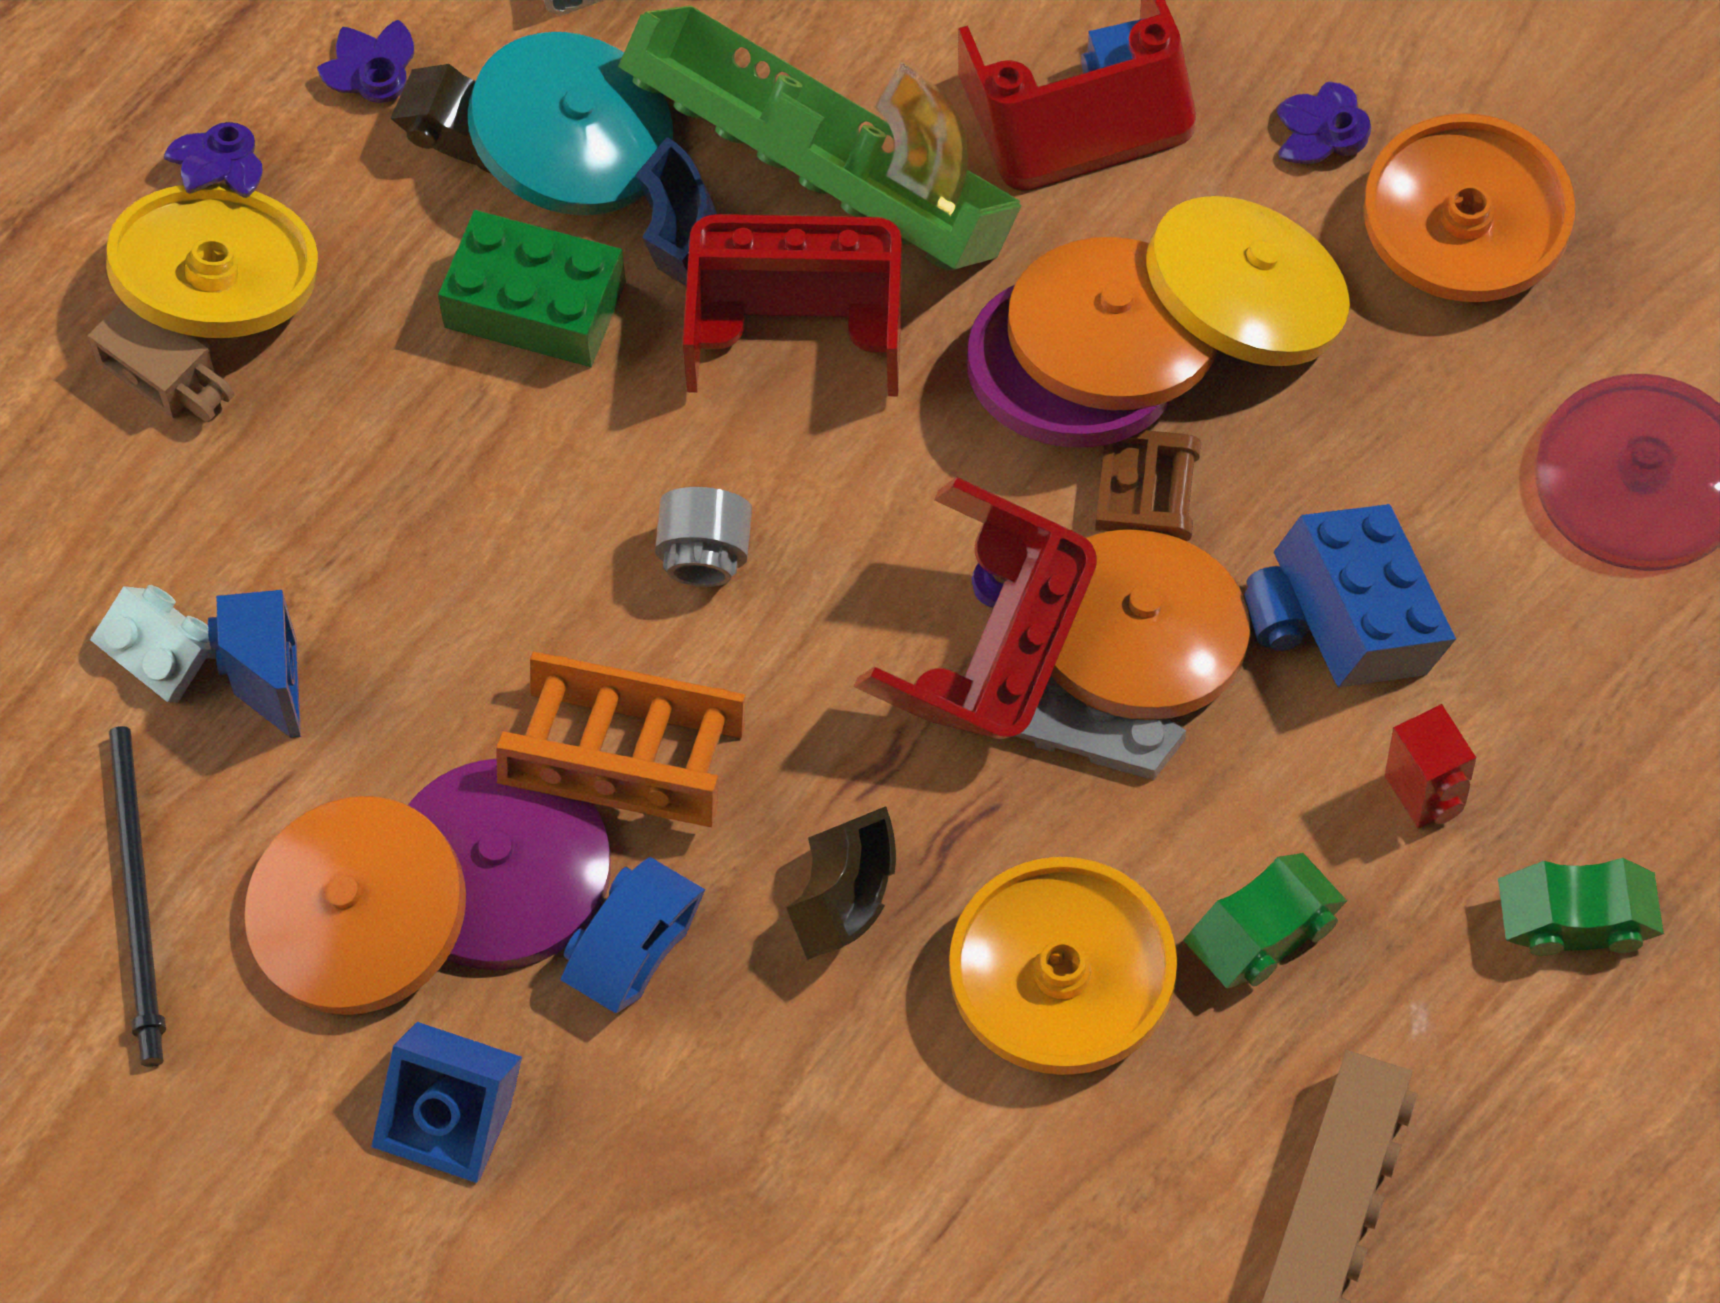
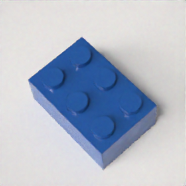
(1364, 595)

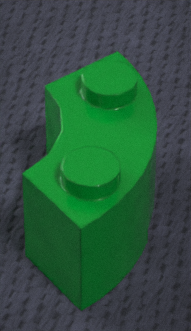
(1580, 907)
(1266, 921)

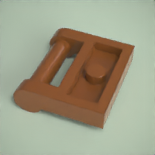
(1129, 483)

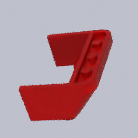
(1087, 118)
(793, 270)
(1042, 591)

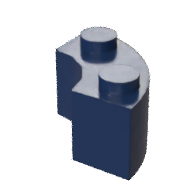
(677, 202)

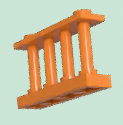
(615, 779)

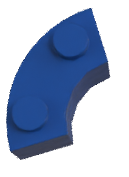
(631, 934)

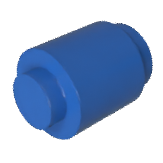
(1275, 609)

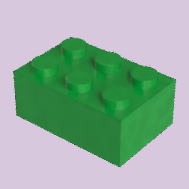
(532, 288)

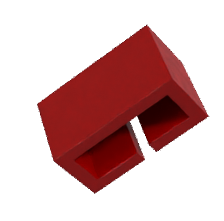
(1430, 767)

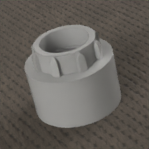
(703, 535)

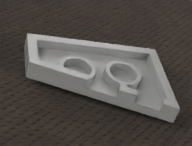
(1106, 739)

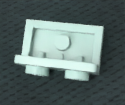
(154, 640)

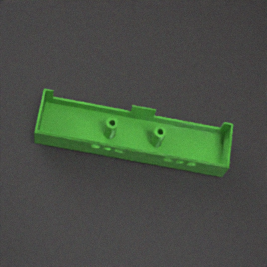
(809, 132)

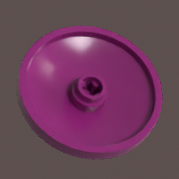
(1026, 405)
(528, 863)

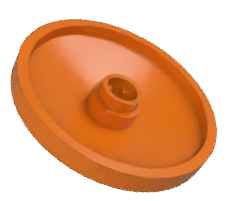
(1469, 207)
(1097, 330)
(1154, 628)
(355, 905)

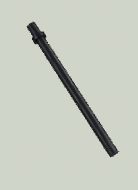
(148, 1023)

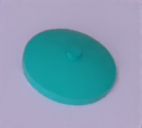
(565, 123)

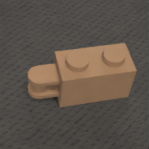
(159, 363)

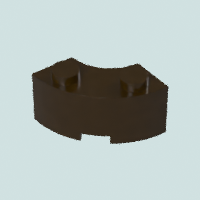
(436, 112)
(845, 883)

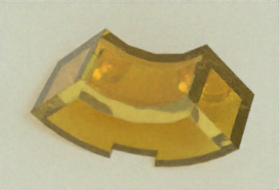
(927, 139)

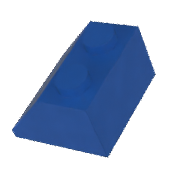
(259, 654)
(445, 1100)

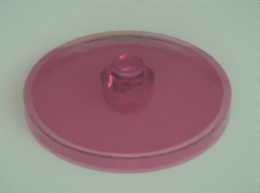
(1634, 471)

